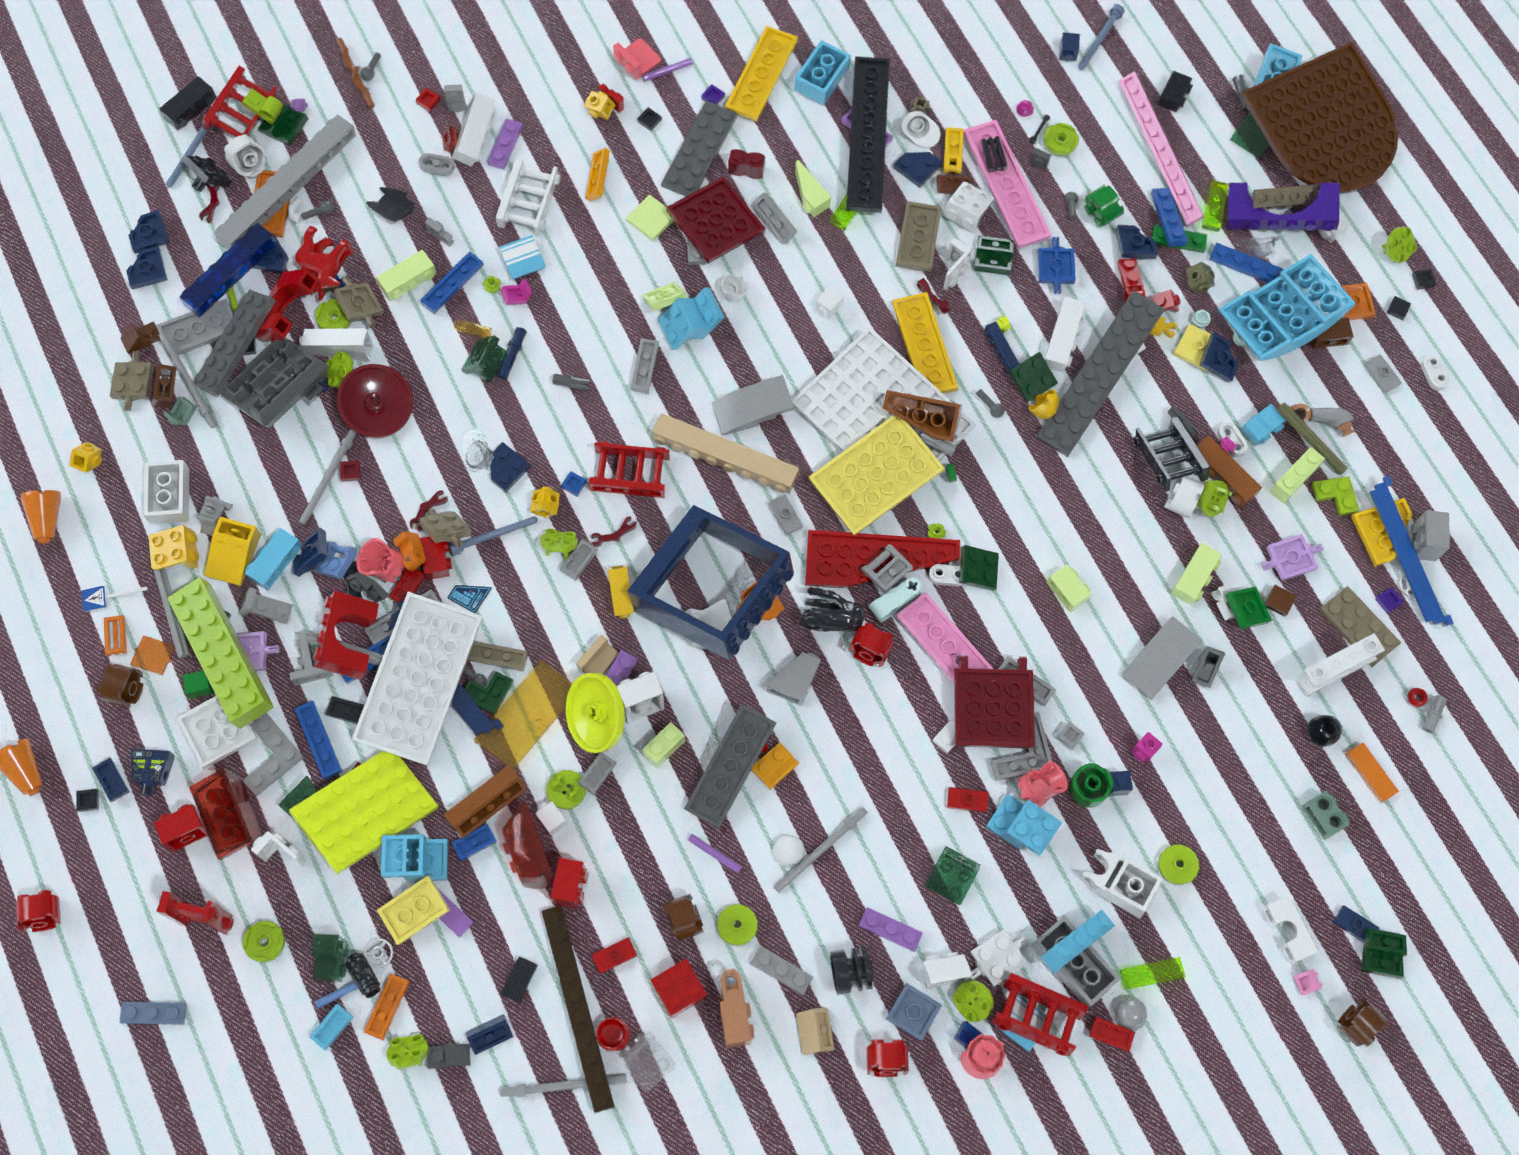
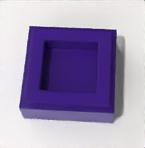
(713, 95)
(1389, 600)

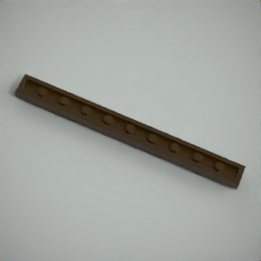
(578, 1010)

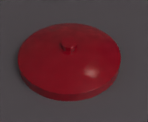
(374, 401)

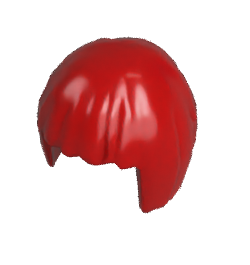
(613, 1034)

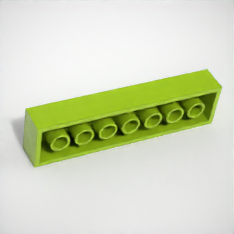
(220, 653)

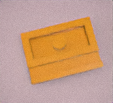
(775, 766)

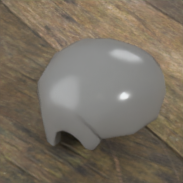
(1131, 1013)

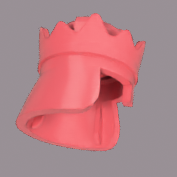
(380, 561)
(1043, 784)
(983, 1057)

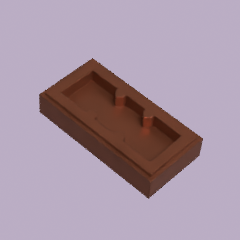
(949, 184)

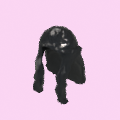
(845, 619)

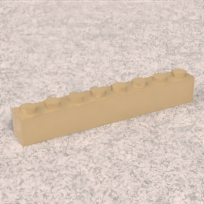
(725, 453)

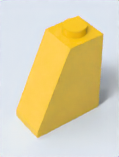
(619, 585)

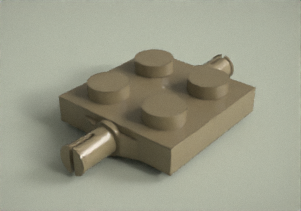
(358, 302)
(131, 380)
(445, 527)

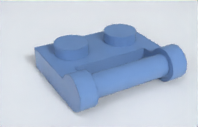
(335, 566)

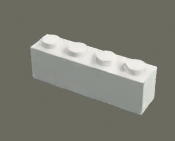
(473, 129)
(1064, 333)

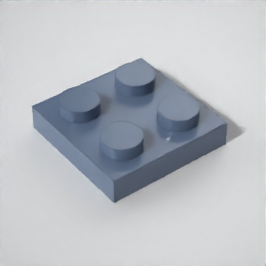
(913, 1012)

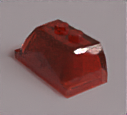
(226, 812)
(526, 850)

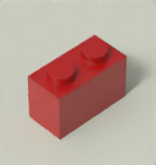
(436, 562)

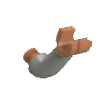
(1335, 416)

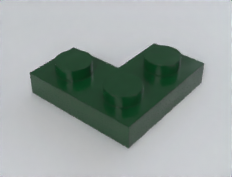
(492, 696)

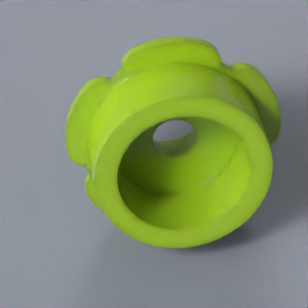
(492, 288)
(933, 527)

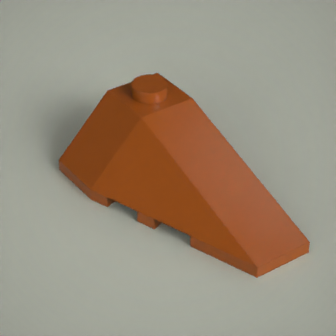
(930, 415)

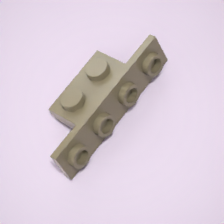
(1284, 196)

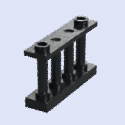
(1182, 442)

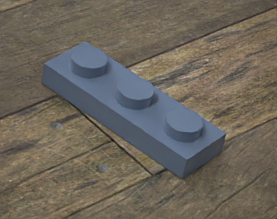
(153, 1013)

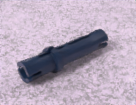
(514, 347)

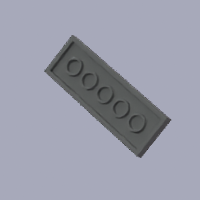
(699, 149)
(234, 342)
(730, 766)

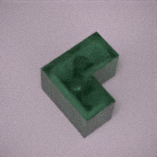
(329, 957)

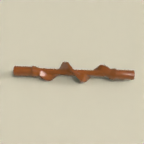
(366, 95)

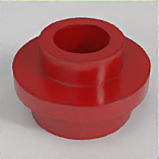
(1421, 694)

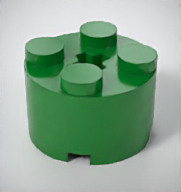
(1103, 205)
(1094, 775)

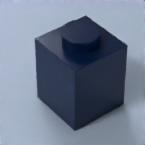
(1069, 46)
(1121, 783)

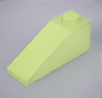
(813, 195)

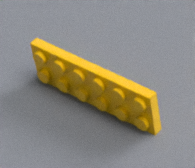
(761, 73)
(924, 341)

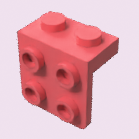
(636, 58)

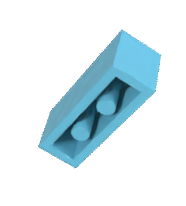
(273, 559)

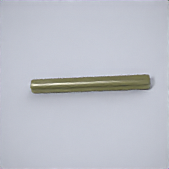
(1312, 438)

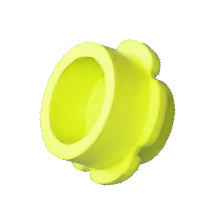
(1003, 323)

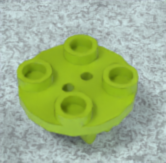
(1400, 244)
(339, 367)
(1213, 498)
(558, 542)
(558, 784)
(967, 993)
(407, 1051)

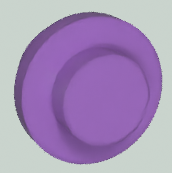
(299, 104)

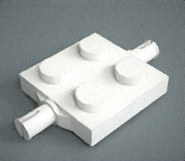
(998, 957)

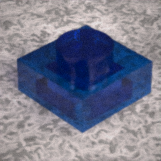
(966, 1034)

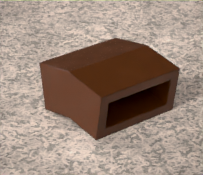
(1280, 600)

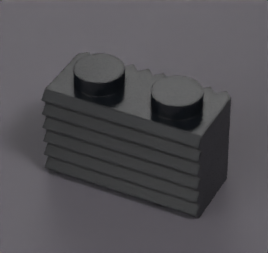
(1175, 90)

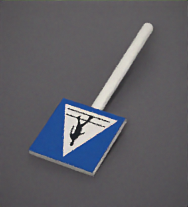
(96, 597)

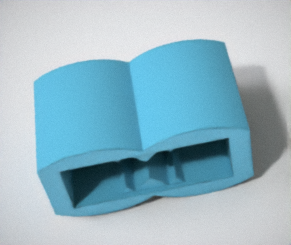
(1263, 425)

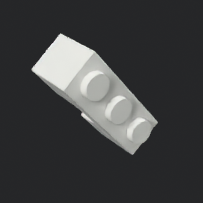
(1285, 912)

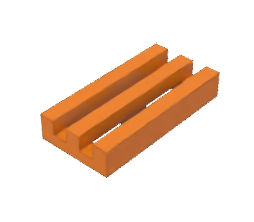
(116, 651)

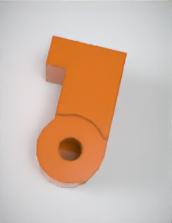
(410, 549)

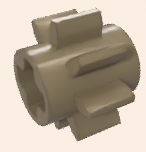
(920, 104)

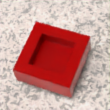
(427, 99)

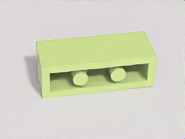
(406, 275)
(1297, 475)
(1197, 574)

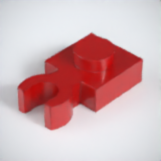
(617, 98)

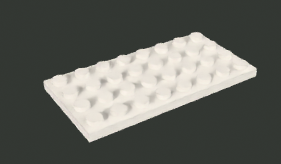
(417, 678)

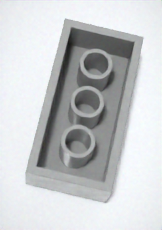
(1087, 974)

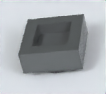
(1040, 158)

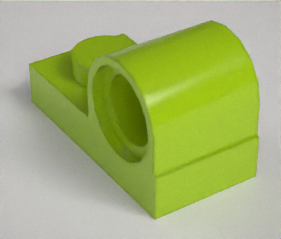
(266, 108)

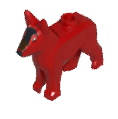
(321, 264)

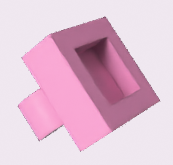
(1307, 982)

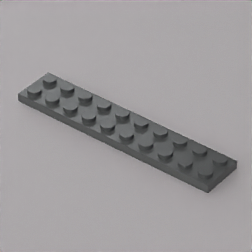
(1100, 373)

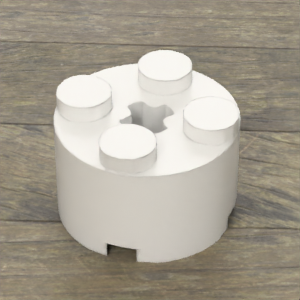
(246, 155)
(1184, 496)

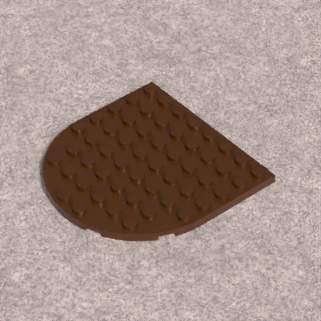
(1327, 120)

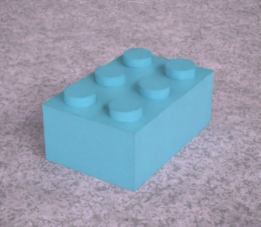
(822, 72)

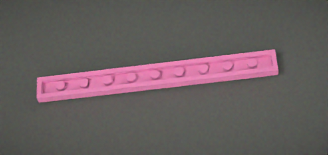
(1161, 149)

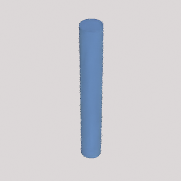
(336, 994)

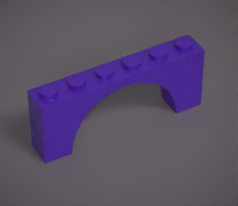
(1320, 215)

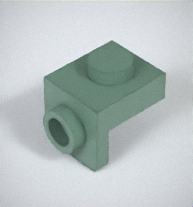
(181, 412)

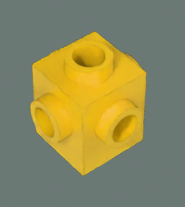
(599, 105)
(85, 457)
(545, 502)

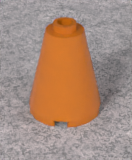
(42, 513)
(20, 767)

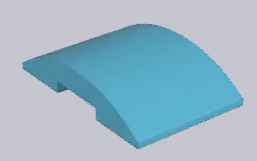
(1288, 309)

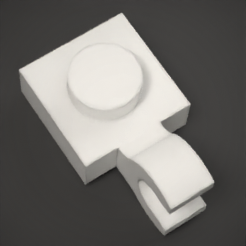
(1223, 604)

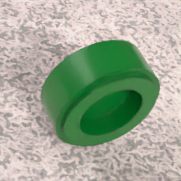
(951, 474)

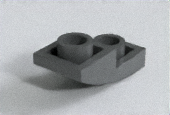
(361, 582)

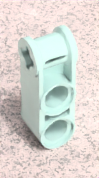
(895, 599)

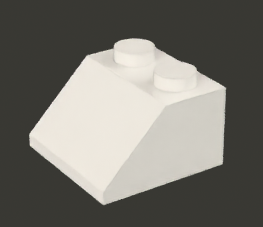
(946, 970)

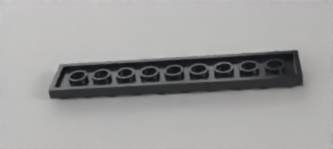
(868, 134)

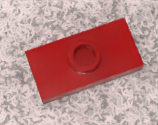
(408, 582)
(967, 800)
(614, 955)
(1111, 1034)

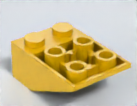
(231, 551)

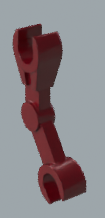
(214, 202)
(923, 286)
(424, 507)
(625, 528)

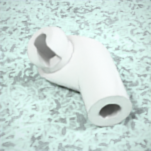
(293, 208)

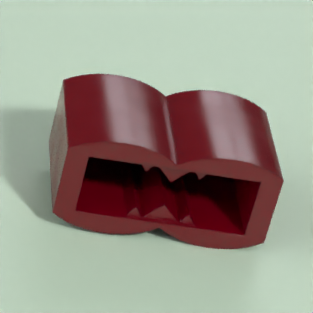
(748, 164)

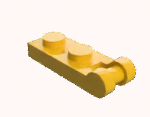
(953, 150)

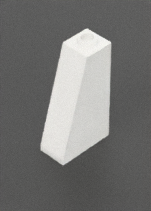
(330, 341)

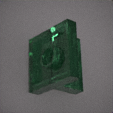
(484, 358)

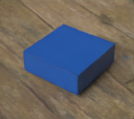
(574, 484)

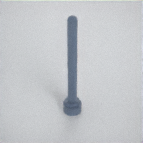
(1115, 13)
(190, 151)
(492, 534)

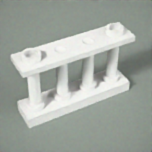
(514, 185)
(1340, 664)

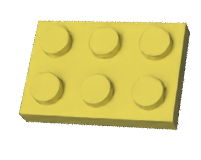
(413, 910)

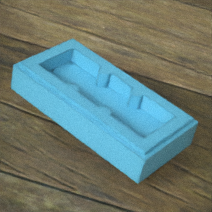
(331, 1027)

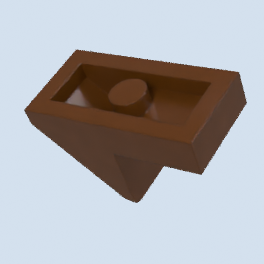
(136, 339)

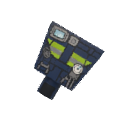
(150, 768)

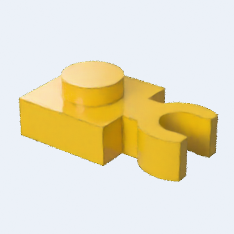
(1162, 327)

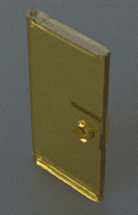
(526, 715)

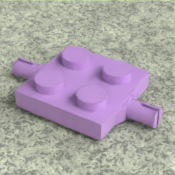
(1292, 557)
(257, 649)

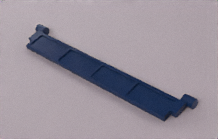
(463, 701)

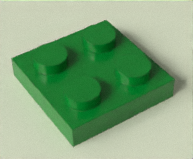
(1248, 608)

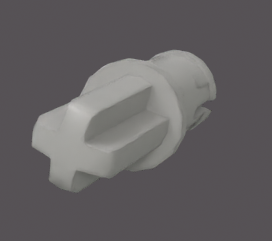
(939, 444)
(1434, 714)

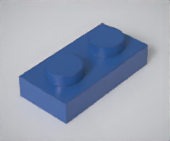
(474, 842)

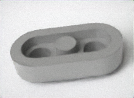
(437, 164)

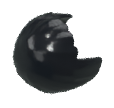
(1324, 730)

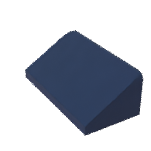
(489, 1034)

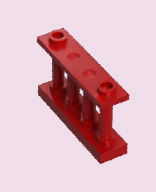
(230, 92)
(636, 486)
(183, 913)
(1054, 1002)

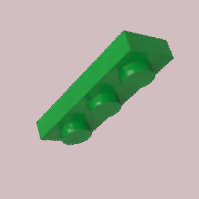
(1195, 243)

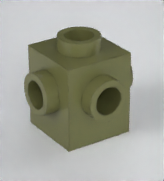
(1200, 277)

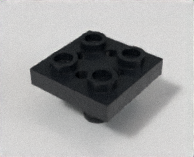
(206, 172)

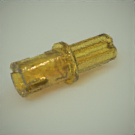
(472, 328)

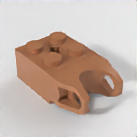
(735, 1012)

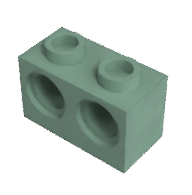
(1321, 818)

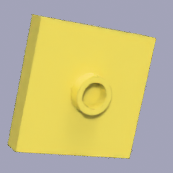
(1192, 345)

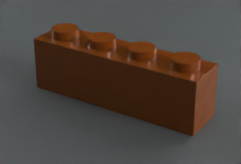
(1226, 469)
(485, 801)

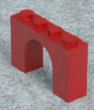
(289, 286)
(331, 653)

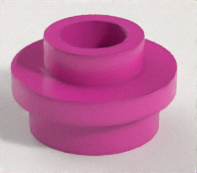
(1025, 108)
(1227, 444)

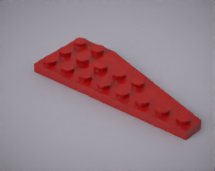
(838, 557)

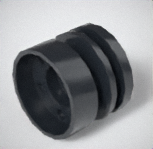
(851, 970)

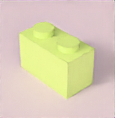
(1069, 588)
(664, 745)

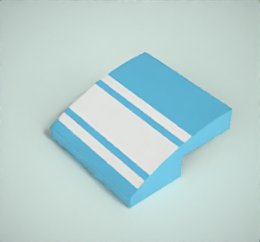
(522, 257)
(1018, 1014)

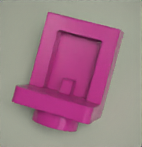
(516, 293)
(1146, 748)

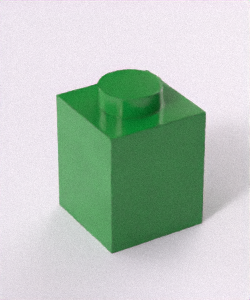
(197, 685)

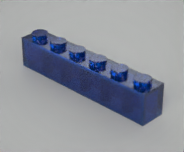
(228, 270)

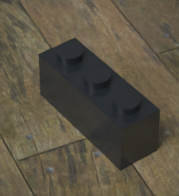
(188, 103)

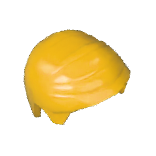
(1046, 405)

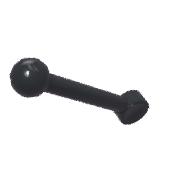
(1033, 139)

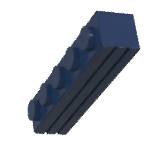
(1001, 346)

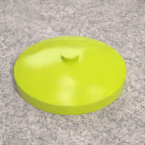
(595, 712)

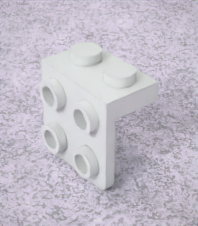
(967, 206)
(960, 257)
(716, 615)
(269, 843)

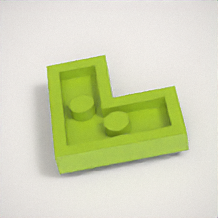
(1340, 490)

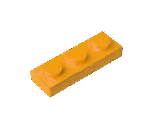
(597, 174)

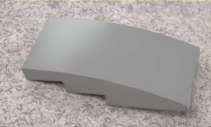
(752, 405)
(1162, 657)

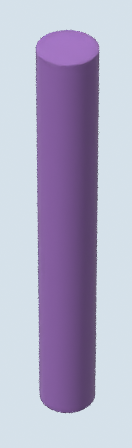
(665, 70)
(715, 853)

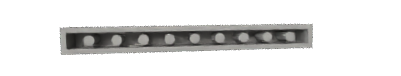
(287, 180)

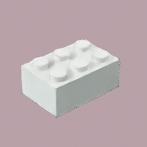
(166, 492)
(641, 696)

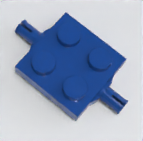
(1056, 265)

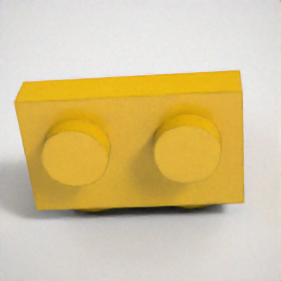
(173, 548)

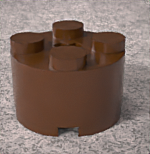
(121, 685)
(684, 917)
(1362, 1023)

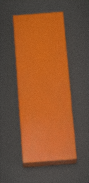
(1372, 772)
(386, 1007)

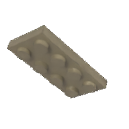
(918, 236)
(1356, 621)

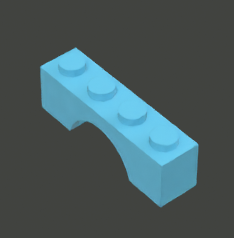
(1077, 941)

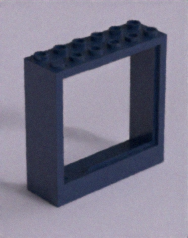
(739, 628)

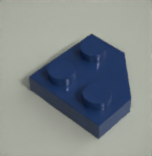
(917, 166)
(148, 232)
(1134, 244)
(275, 260)
(147, 269)
(1218, 358)
(507, 467)
(312, 554)

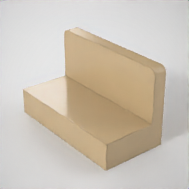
(597, 657)
(815, 1031)

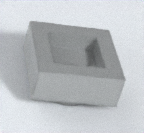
(1070, 735)

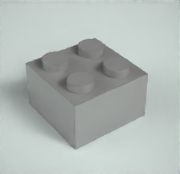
(1431, 535)

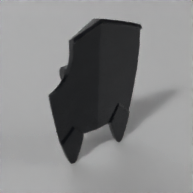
(392, 205)

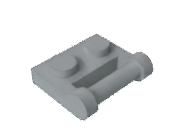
(891, 573)

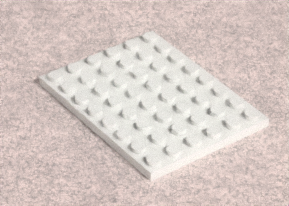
(851, 392)

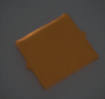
(152, 655)

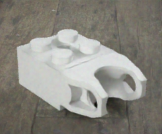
(1118, 880)

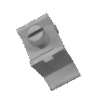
(211, 513)

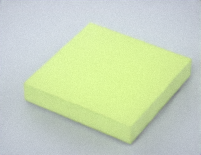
(650, 218)
(663, 296)

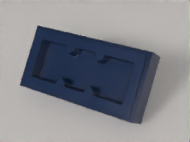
(110, 780)
(1353, 923)

